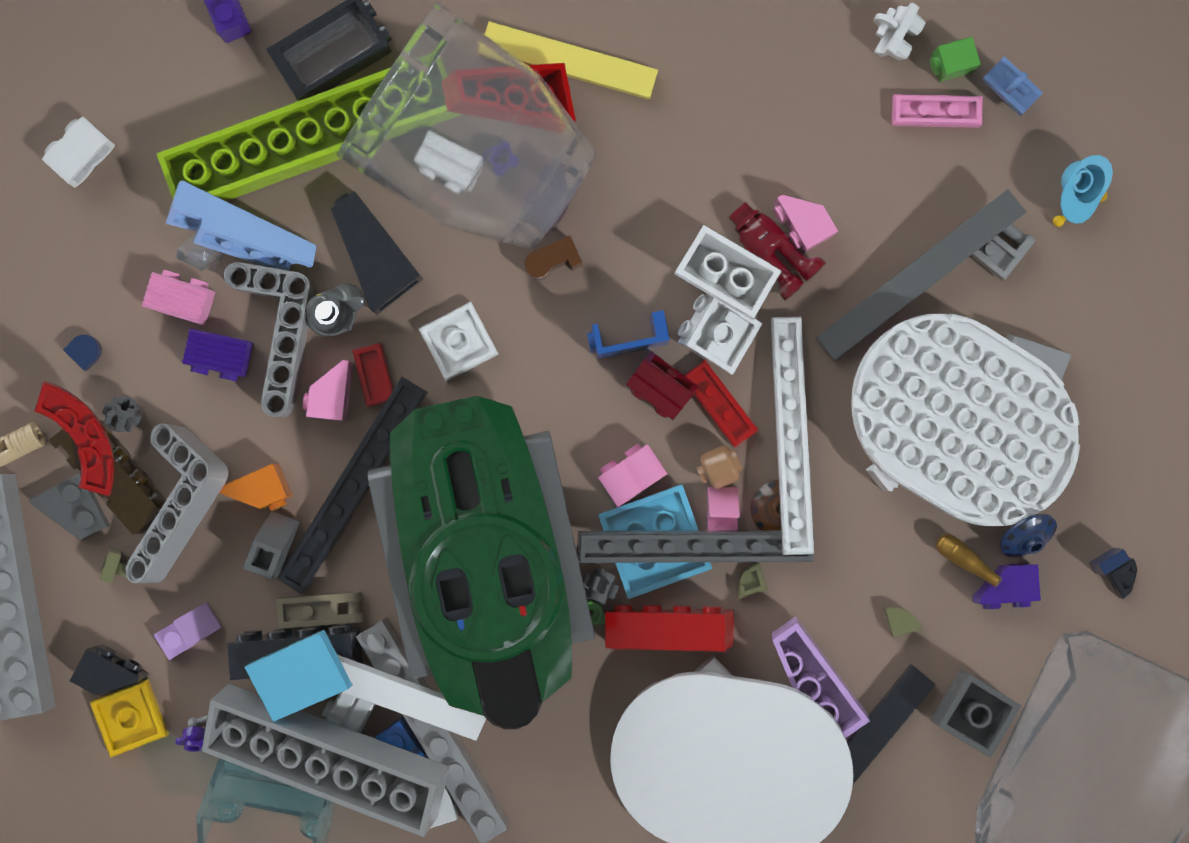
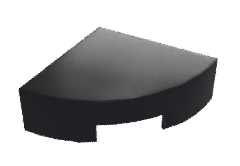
(1123, 578)

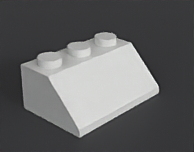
(727, 272)

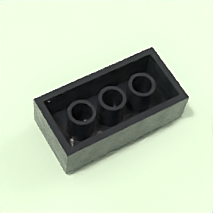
(254, 645)

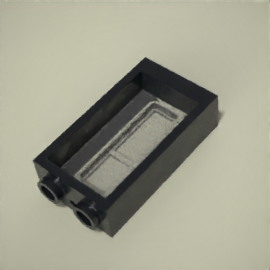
(330, 48)

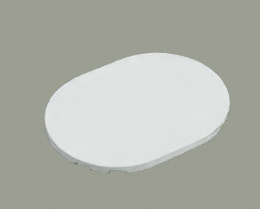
(965, 419)
(731, 762)

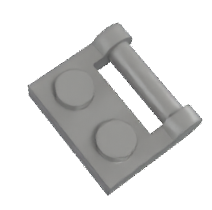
(1001, 257)

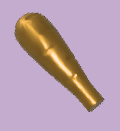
(964, 557)

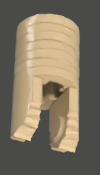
(21, 442)

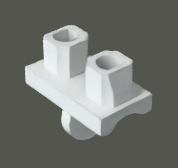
(893, 29)

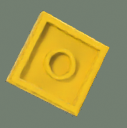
(129, 718)

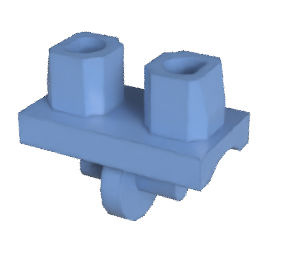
(1012, 86)

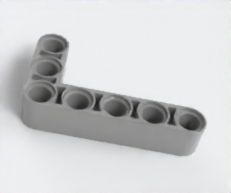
(283, 330)
(185, 507)

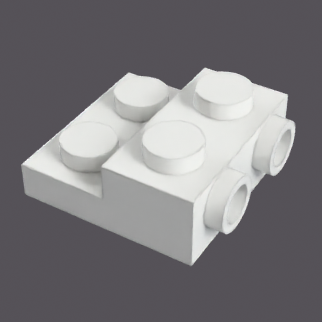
(718, 333)

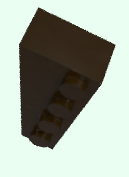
(131, 495)

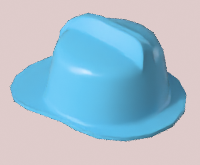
(1084, 187)

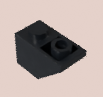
(104, 671)

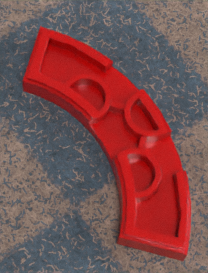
(86, 431)

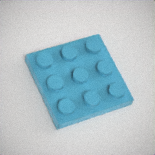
(658, 512)

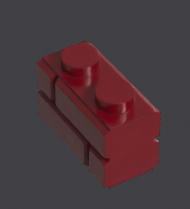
(661, 386)

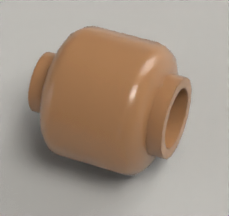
(720, 467)

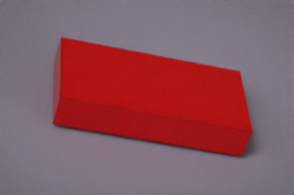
(373, 374)

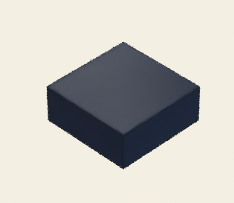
(1109, 561)

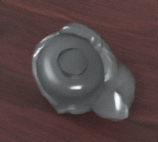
(334, 310)

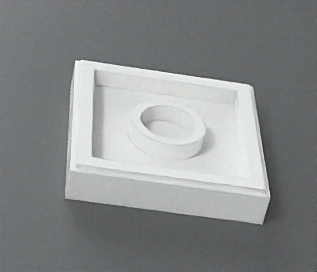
(458, 341)

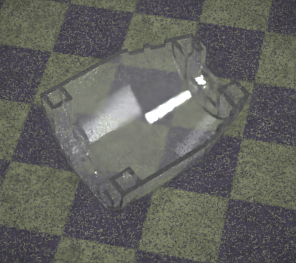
(470, 136)

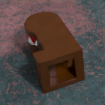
(548, 258)

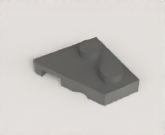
(72, 508)

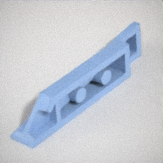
(236, 230)

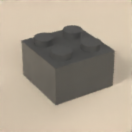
(975, 713)

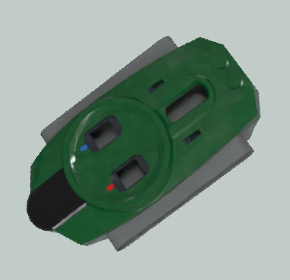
(481, 558)

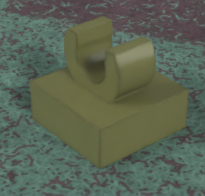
(112, 565)

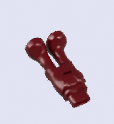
(763, 237)

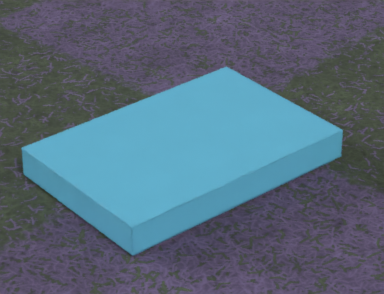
(298, 676)

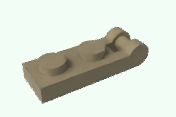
(318, 610)

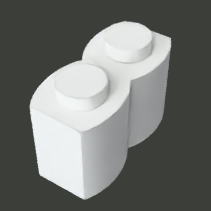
(77, 151)

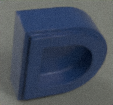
(84, 351)

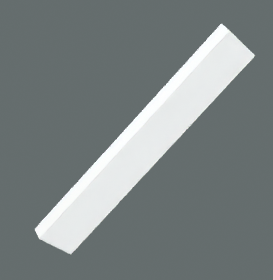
(409, 699)

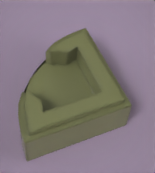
(751, 581)
(901, 621)

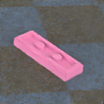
(937, 111)

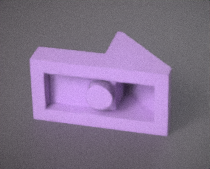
(187, 631)

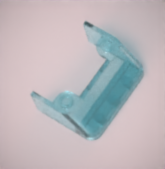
(237, 787)

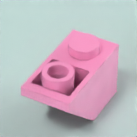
(806, 221)

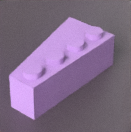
(815, 676)

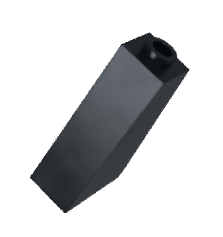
(376, 258)

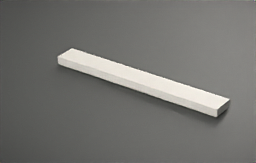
(792, 436)

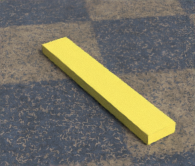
(579, 62)

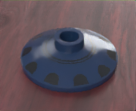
(1028, 535)

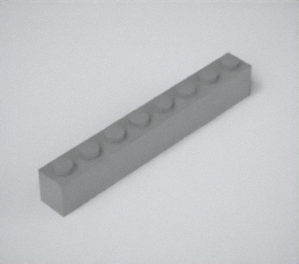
(442, 746)

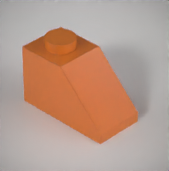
(260, 488)

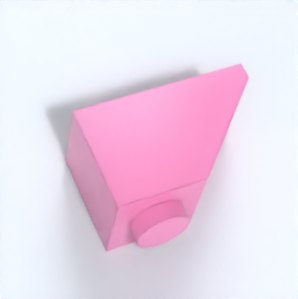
(330, 394)

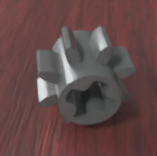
(121, 414)
(600, 586)

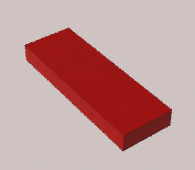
(721, 404)

